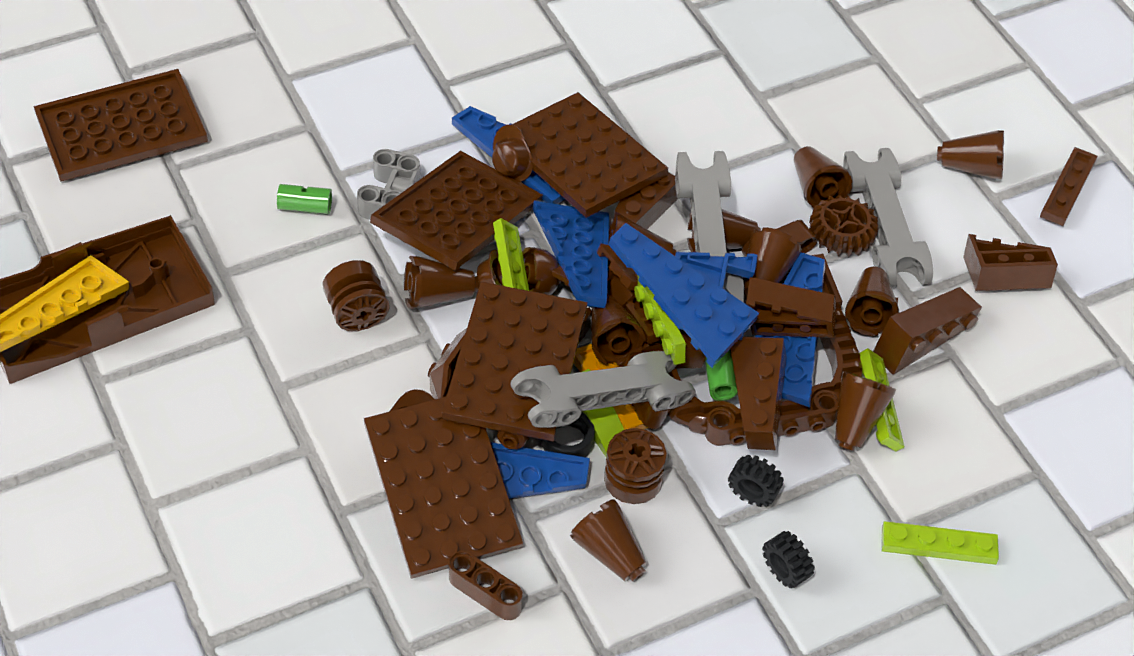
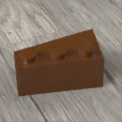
(649, 203)
(1008, 266)
(790, 310)

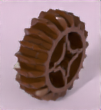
(844, 225)

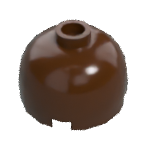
(538, 269)

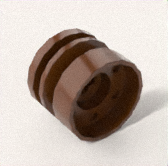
(355, 295)
(635, 466)

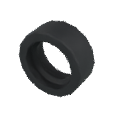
(581, 449)

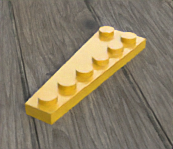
(60, 300)

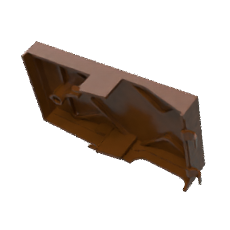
(162, 288)

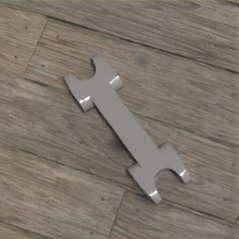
(704, 190)
(896, 247)
(565, 396)

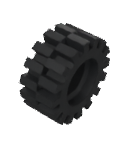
(755, 480)
(788, 559)

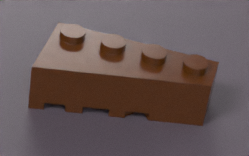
(925, 328)
(759, 380)

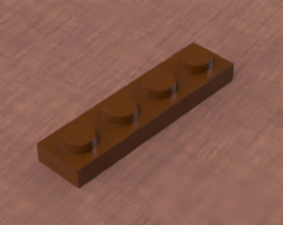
(1068, 186)

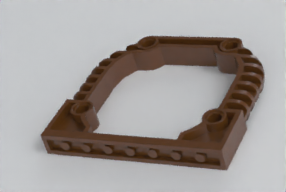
(794, 417)

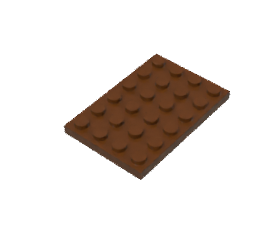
(119, 124)
(587, 155)
(454, 209)
(505, 336)
(441, 487)

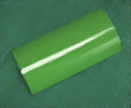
(304, 199)
(722, 378)

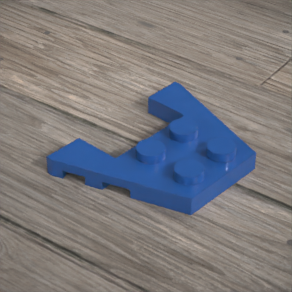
(716, 266)

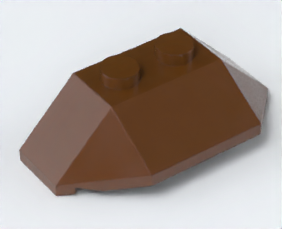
(442, 371)

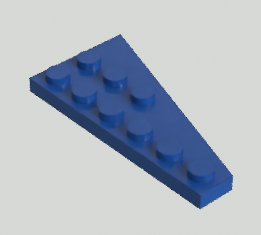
(481, 130)
(575, 246)
(690, 299)
(801, 351)
(538, 471)

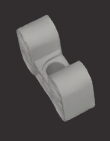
(390, 167)

